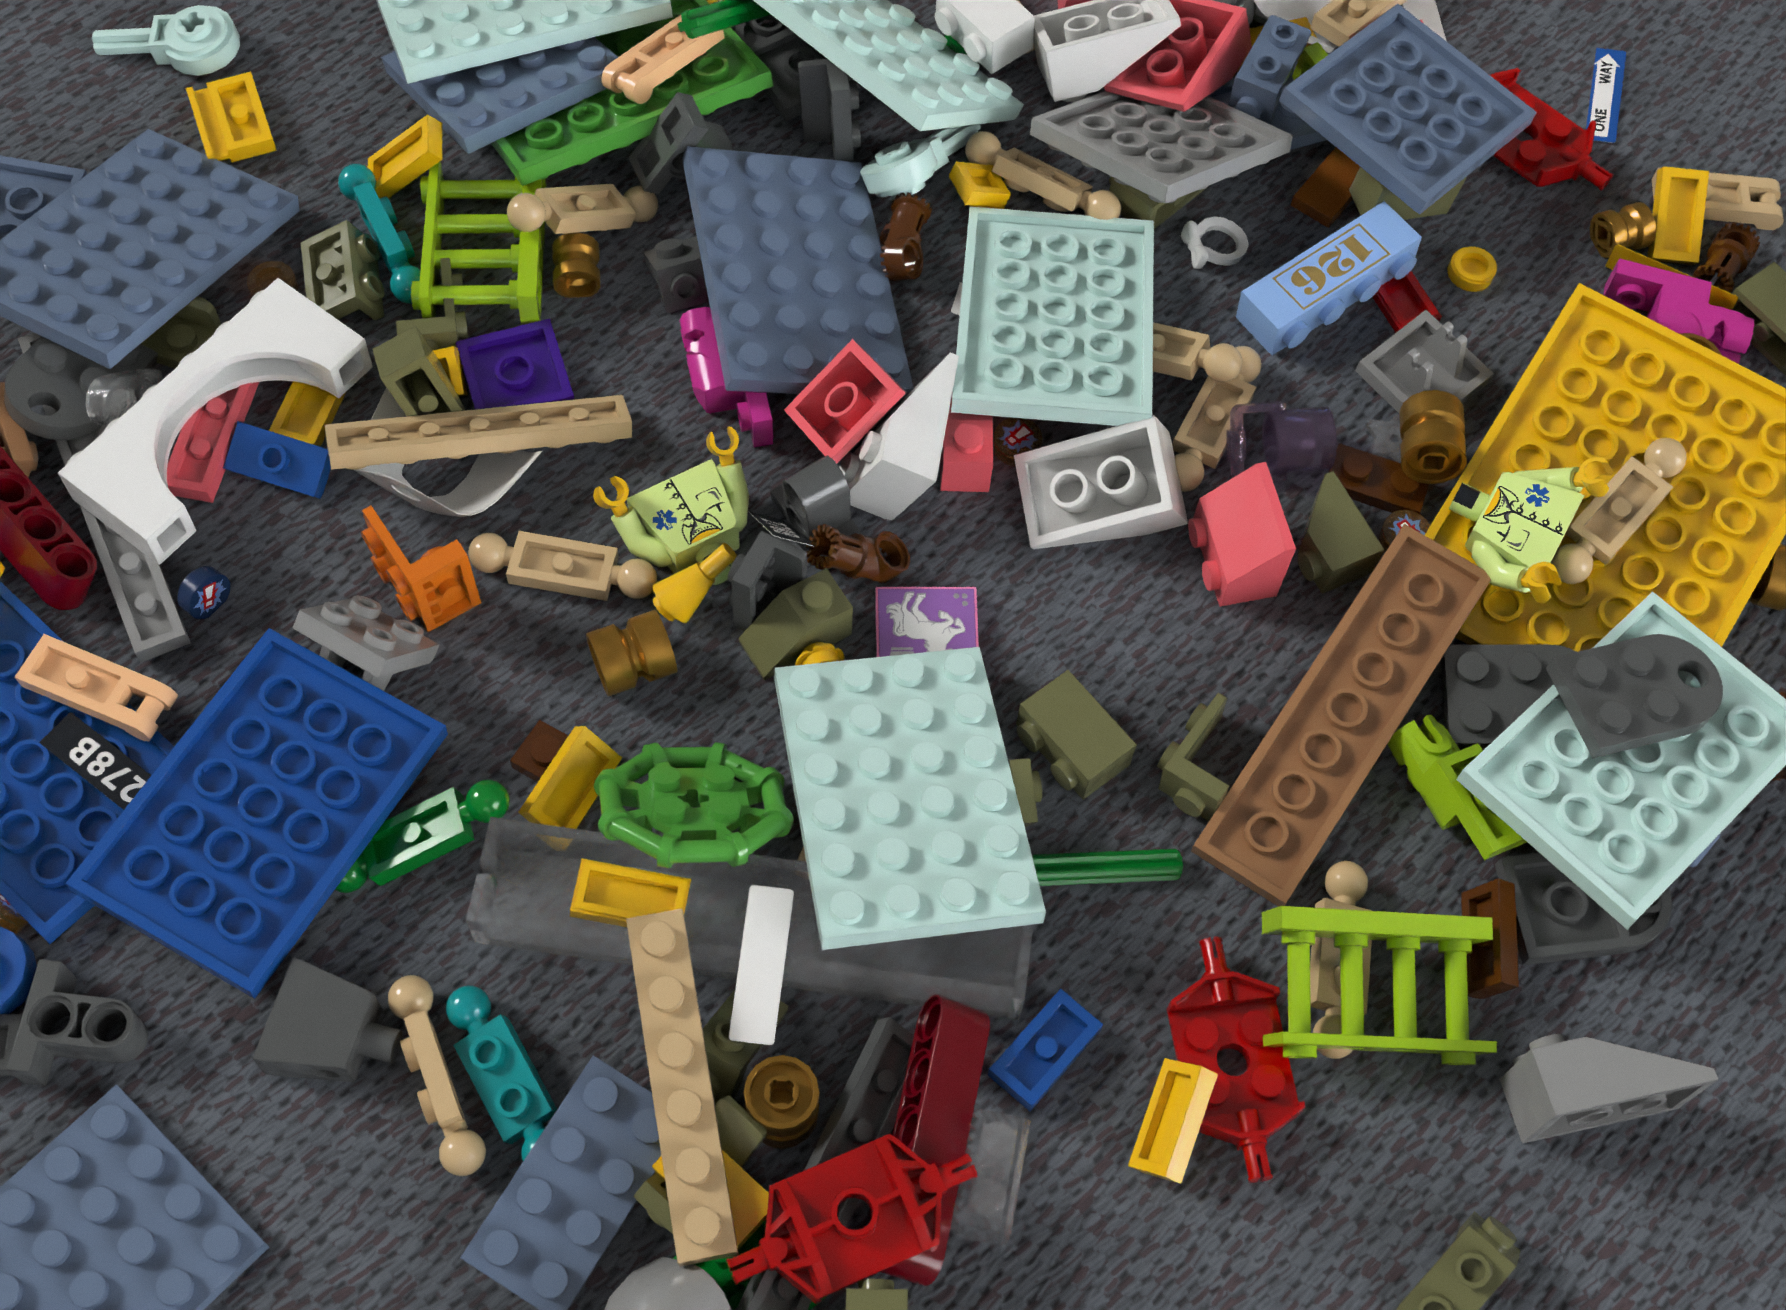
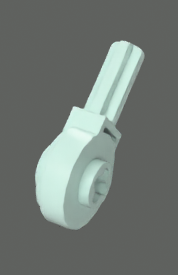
(192, 40)
(909, 164)

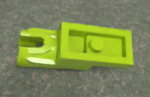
(1432, 770)

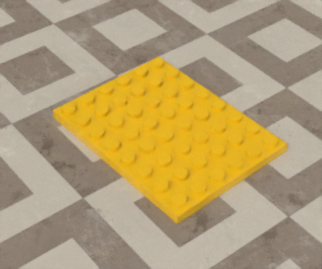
(1608, 390)

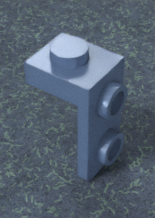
(1267, 68)

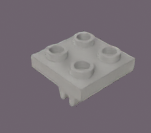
(1423, 359)
(366, 637)

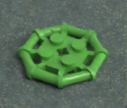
(689, 779)

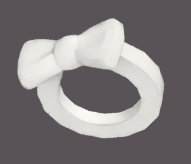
(1200, 254)

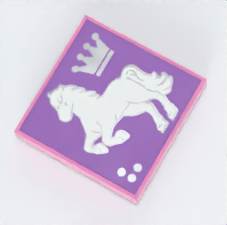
(925, 619)

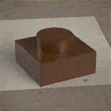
(538, 750)

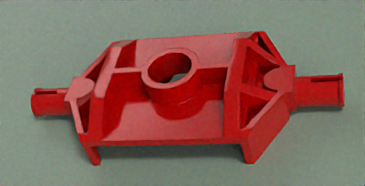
(1558, 145)
(1235, 1013)
(820, 1253)

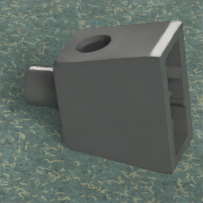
(323, 1028)

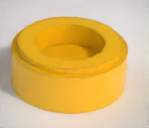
(1472, 269)

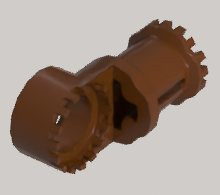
(902, 240)
(1729, 255)
(860, 561)

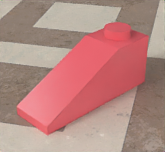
(967, 453)

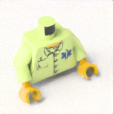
(686, 514)
(1526, 521)

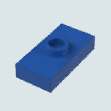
(278, 460)
(1045, 1050)

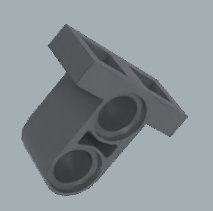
(661, 153)
(816, 498)
(85, 1034)

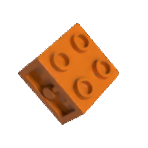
(429, 589)

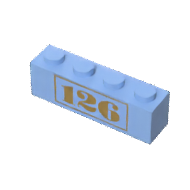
(1328, 278)

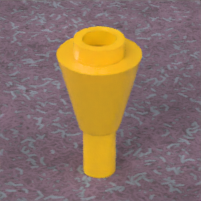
(683, 592)

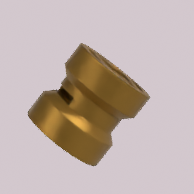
(1630, 228)
(576, 265)

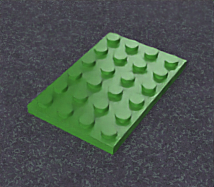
(612, 121)

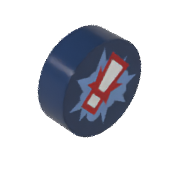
(203, 592)

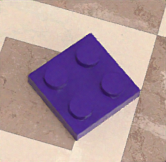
(515, 367)

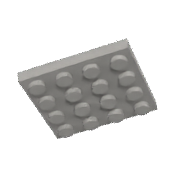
(1160, 147)

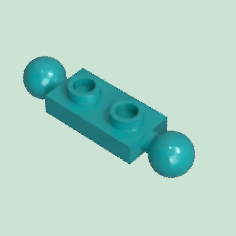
(358, 185)
(500, 1068)

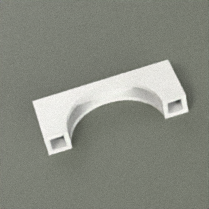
(271, 339)

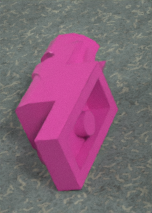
(1680, 305)
(708, 379)

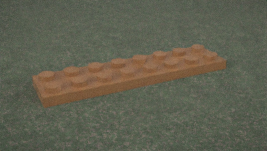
(1341, 716)

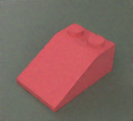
(1191, 59)

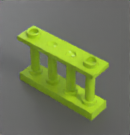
(523, 258)
(1403, 937)

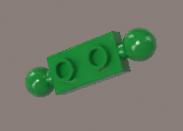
(425, 833)

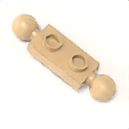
(1028, 173)
(581, 208)
(1183, 351)
(1204, 428)
(1616, 516)
(562, 565)
(1346, 885)
(461, 1149)

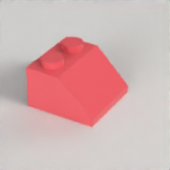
(845, 401)
(1243, 538)

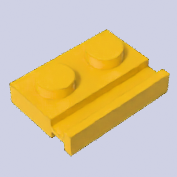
(231, 119)

